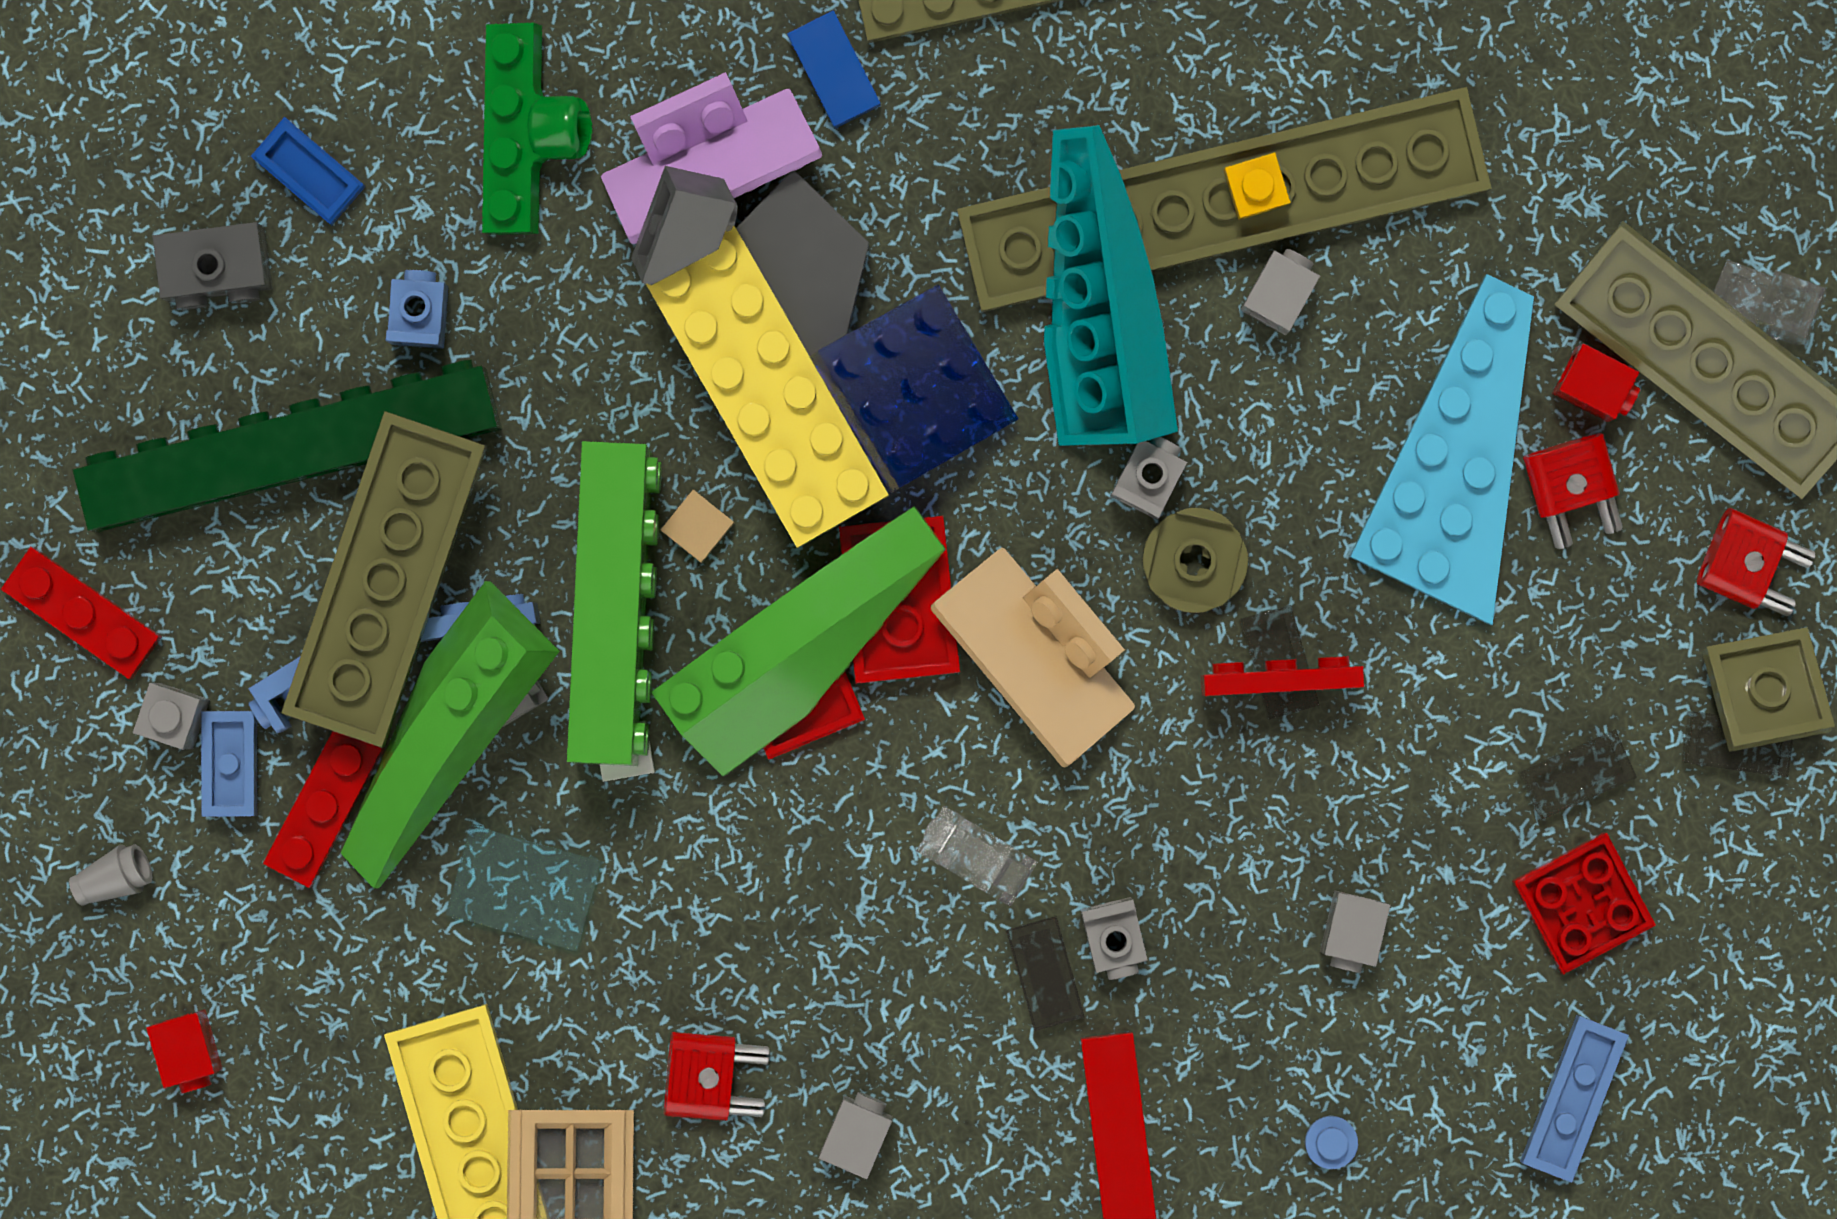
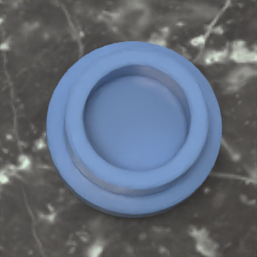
(1331, 1142)

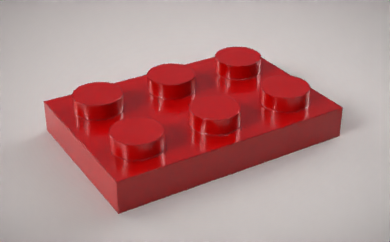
(912, 636)

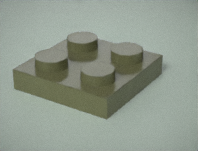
(1768, 689)

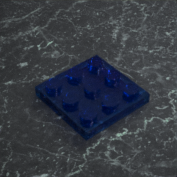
(914, 388)

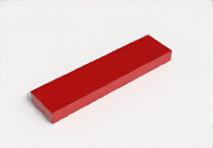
(1118, 1126)

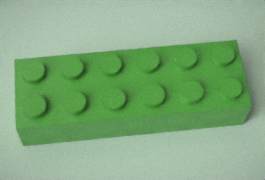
(611, 604)

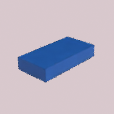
(834, 69)
(308, 171)

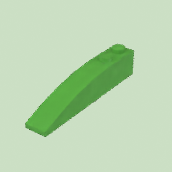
(795, 649)
(449, 720)

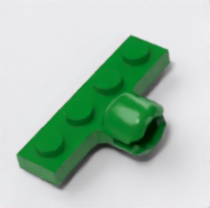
(523, 128)

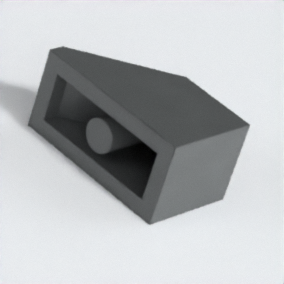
(683, 223)

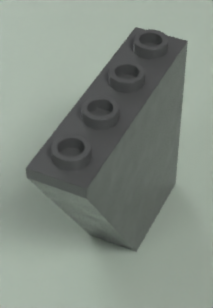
(807, 259)

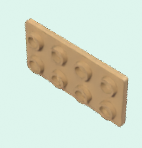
(1039, 652)

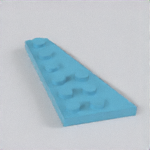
(1450, 485)

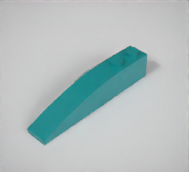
(1106, 318)

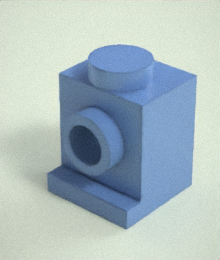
(421, 330)

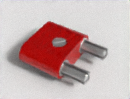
(1571, 478)
(1745, 559)
(702, 1077)

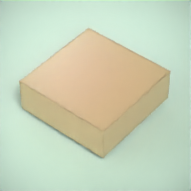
(697, 526)

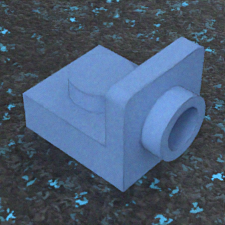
(267, 691)

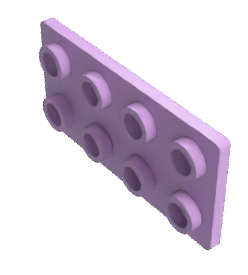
(712, 136)

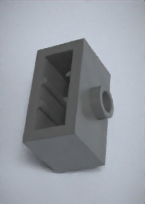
(212, 264)

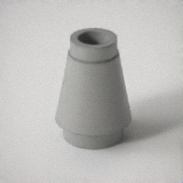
(112, 876)

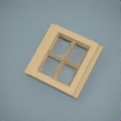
(570, 1164)

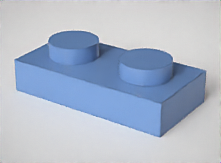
(228, 763)

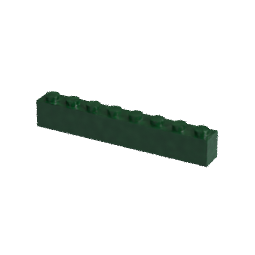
(276, 450)

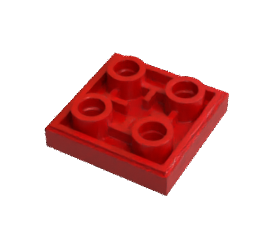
(1583, 903)

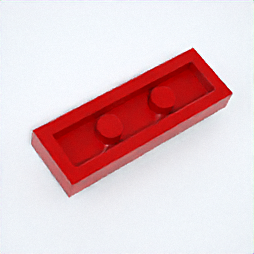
(81, 612)
(1282, 677)
(322, 808)

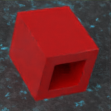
(1597, 384)
(185, 1051)

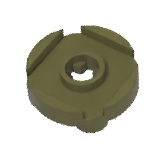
(1219, 543)

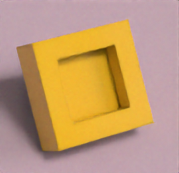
(1256, 186)

